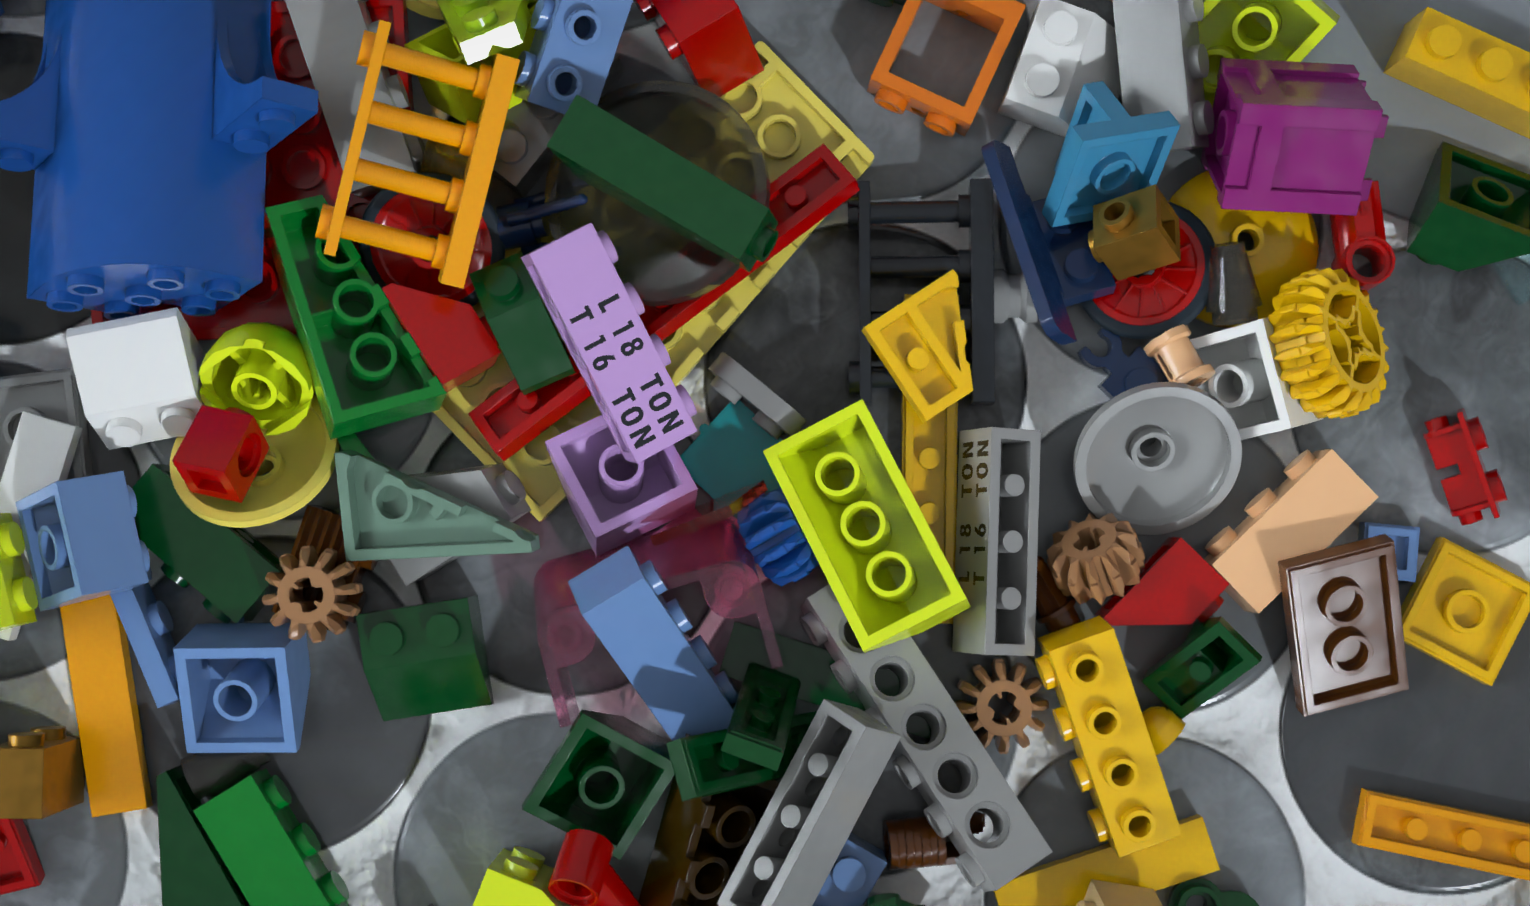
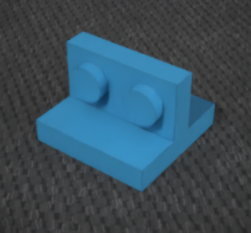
(1106, 155)

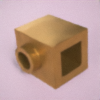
(1135, 233)

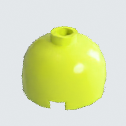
(260, 372)

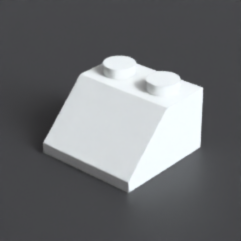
(1057, 57)
(138, 376)
(1250, 380)

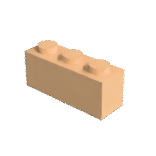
(1291, 521)

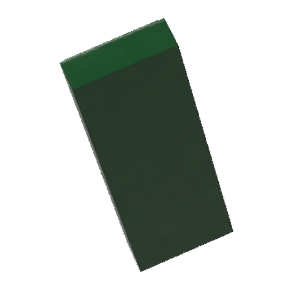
(762, 717)

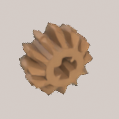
(1096, 558)
(302, 612)
(1018, 696)

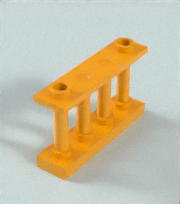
(475, 140)

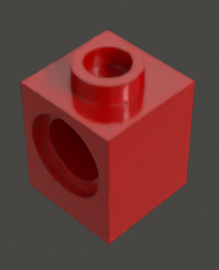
(221, 453)

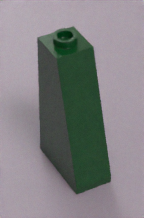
(663, 185)

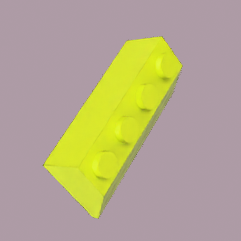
(866, 528)

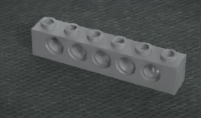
(1015, 838)

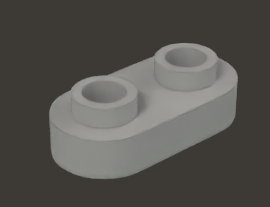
(773, 412)

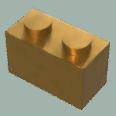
(40, 773)

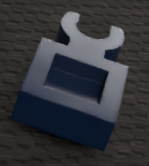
(1122, 370)

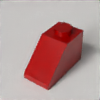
(447, 332)
(1172, 590)

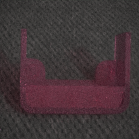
(709, 555)

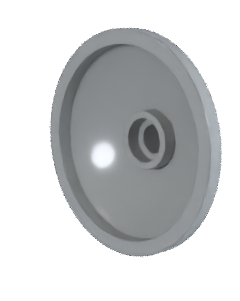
(1175, 477)

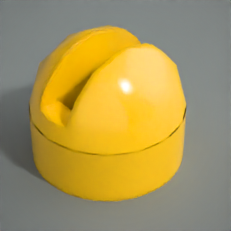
(1162, 727)

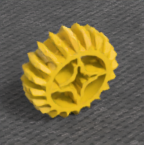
(1329, 343)

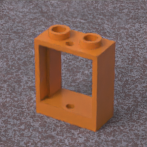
(940, 113)

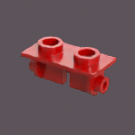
(1474, 486)

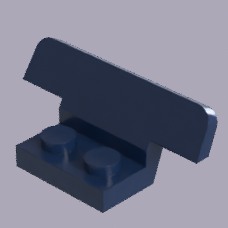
(1052, 259)

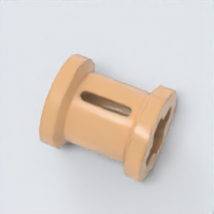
(1179, 357)

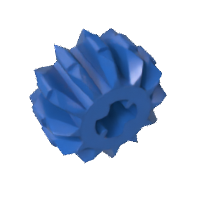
(776, 538)

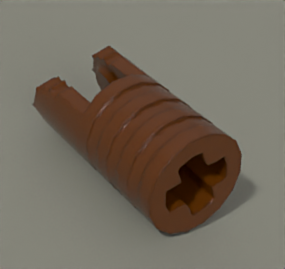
(915, 844)

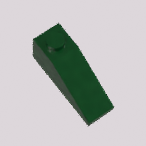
(188, 859)

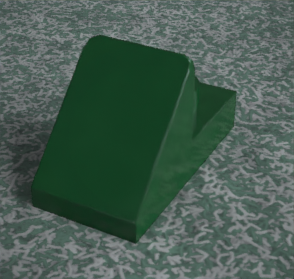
(1201, 666)

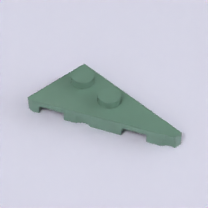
(404, 518)

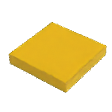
(1465, 610)

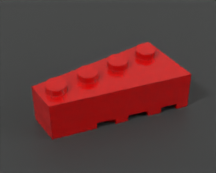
(707, 40)

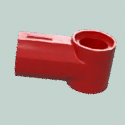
(1363, 236)
(585, 873)

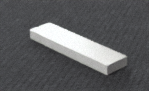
(37, 458)

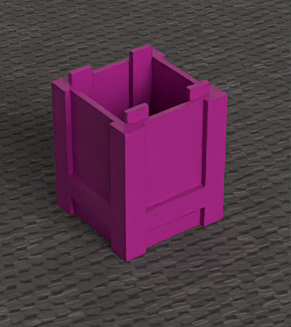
(1291, 137)

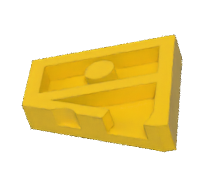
(925, 347)

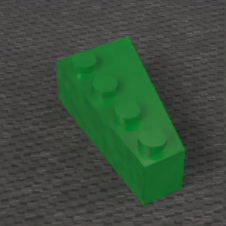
(354, 346)

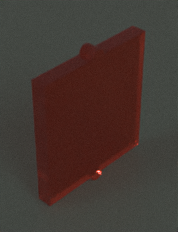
(709, 513)

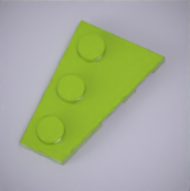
(486, 25)

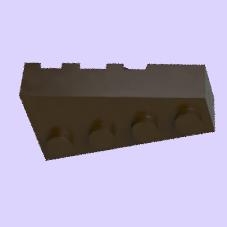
(702, 844)

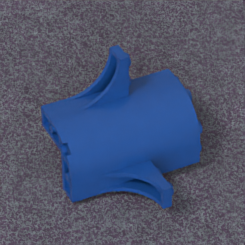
(149, 152)

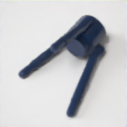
(526, 221)

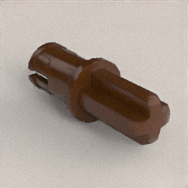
(1053, 608)

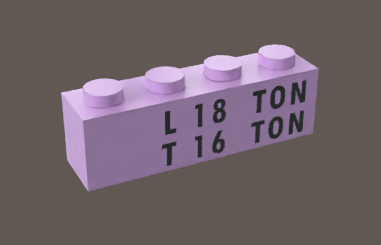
(610, 342)

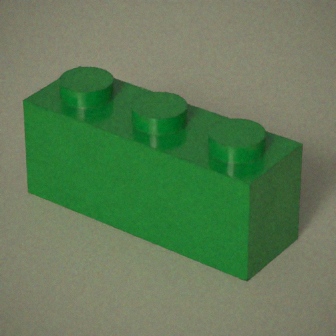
(267, 846)

